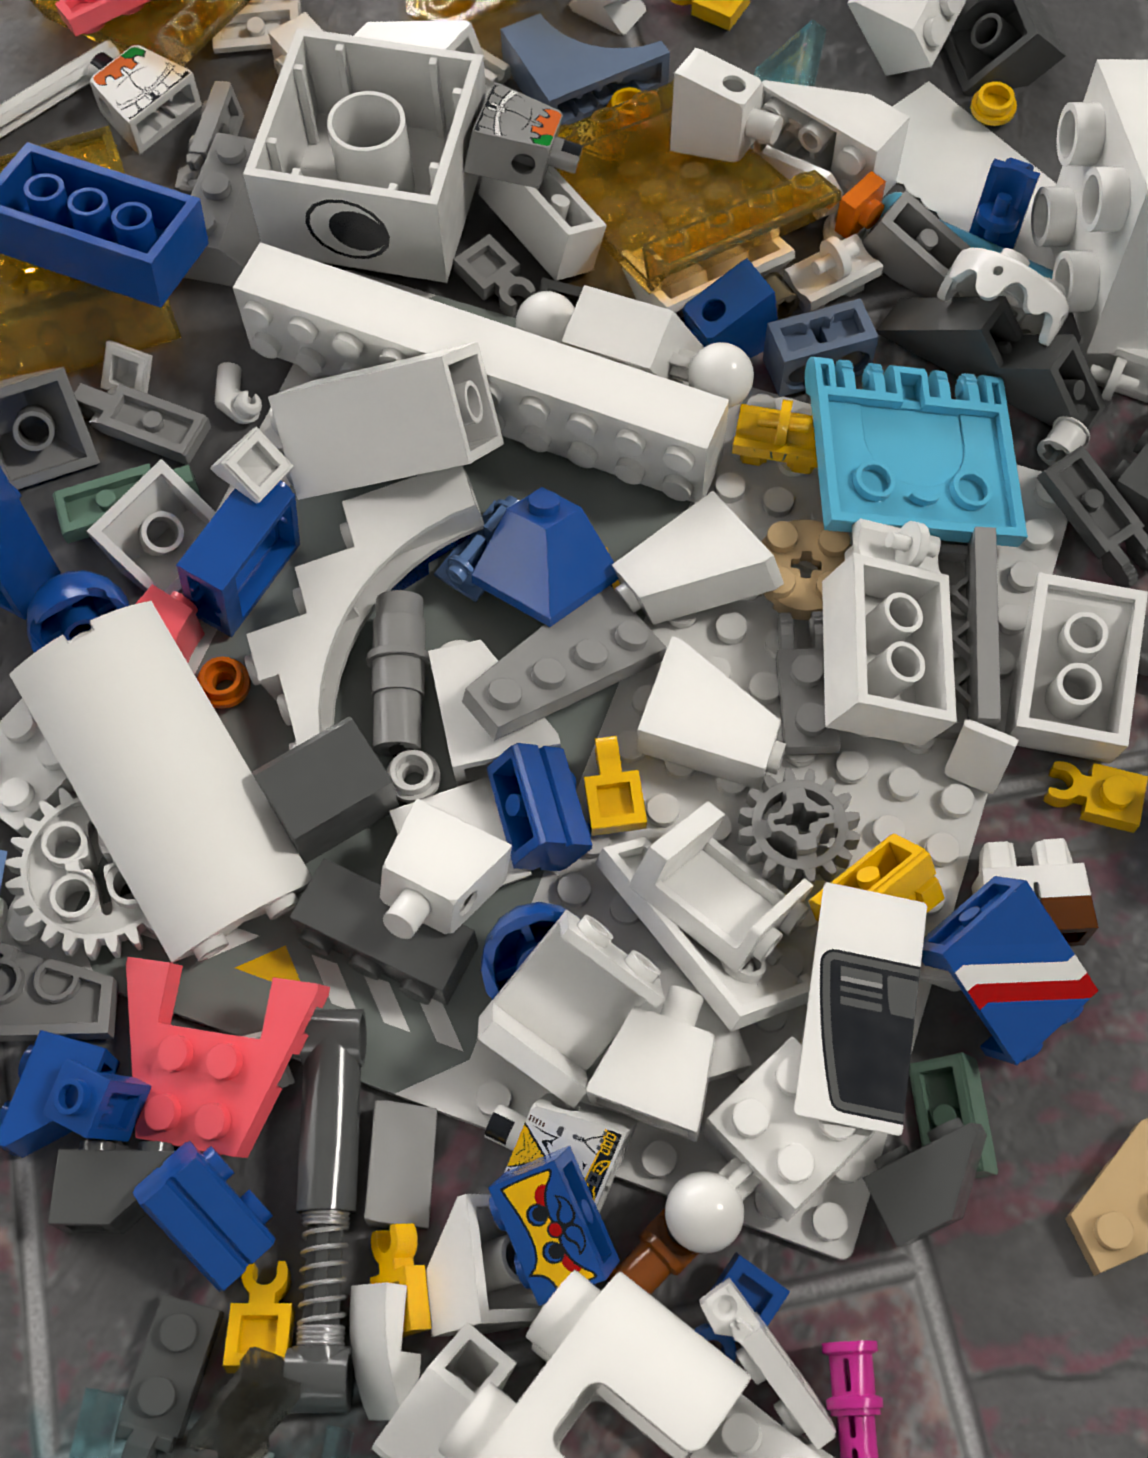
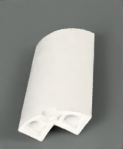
(161, 780)

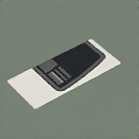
(861, 1009)

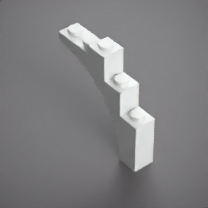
(384, 539)

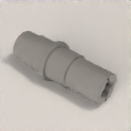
(398, 672)

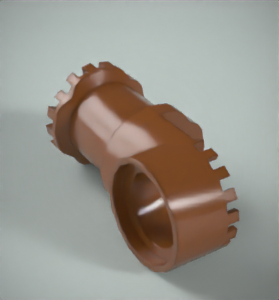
(654, 1257)

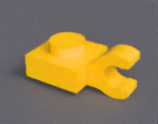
(613, 796)

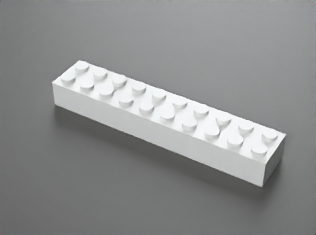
(541, 389)

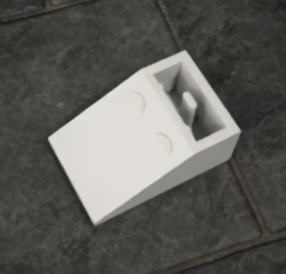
(837, 131)

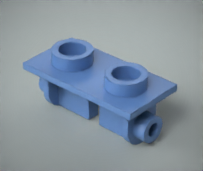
(462, 561)

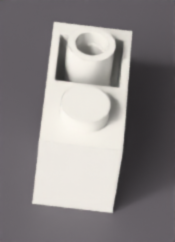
(443, 1395)

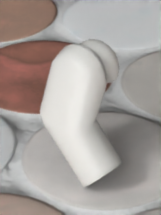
(230, 399)

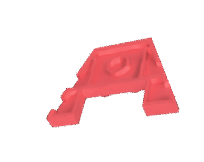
(208, 1082)

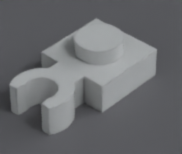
(493, 270)

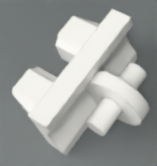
(832, 272)
(1120, 372)
(905, 545)

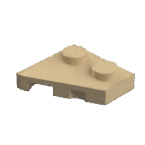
(1113, 1213)

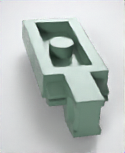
(85, 503)

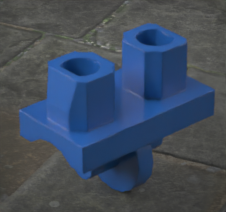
(1004, 202)

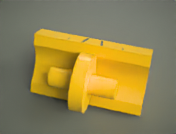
(775, 436)

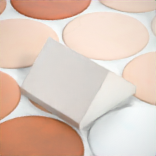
(152, 528)

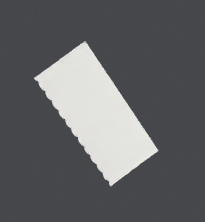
(949, 162)

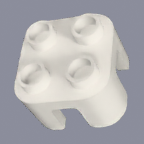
(610, 1350)

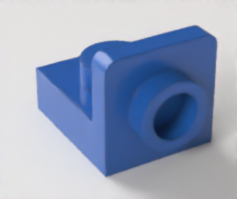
(96, 1102)

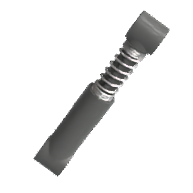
(326, 1199)

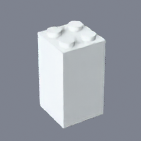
(387, 421)

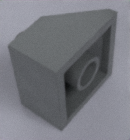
(1002, 43)

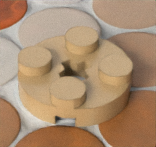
(807, 542)

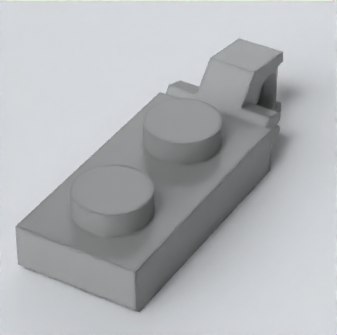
(218, 114)
(144, 421)

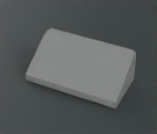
(401, 1165)

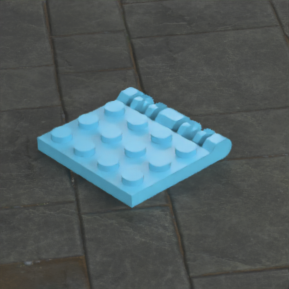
(913, 451)

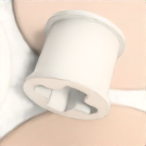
(1063, 439)

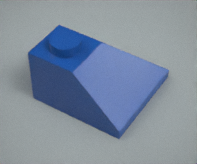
(545, 558)

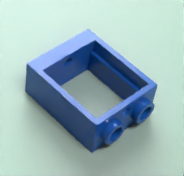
(239, 556)

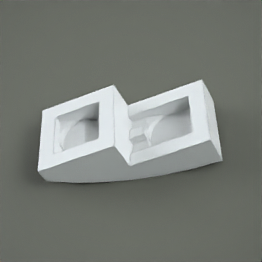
(376, 1332)

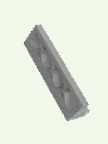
(981, 628)

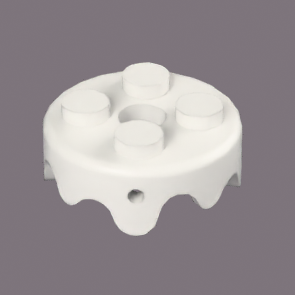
(990, 274)

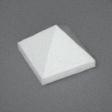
(125, 367)

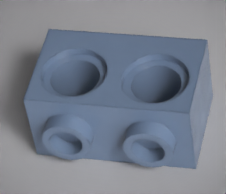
(829, 332)

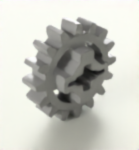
(815, 812)

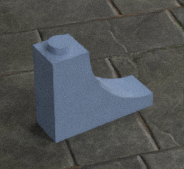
(576, 74)

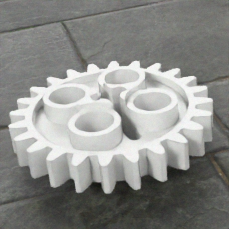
(51, 880)

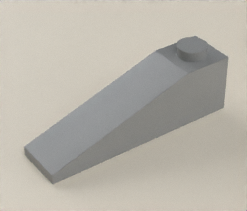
(914, 246)

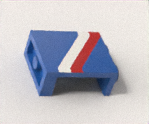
(1010, 967)

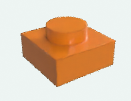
(861, 206)

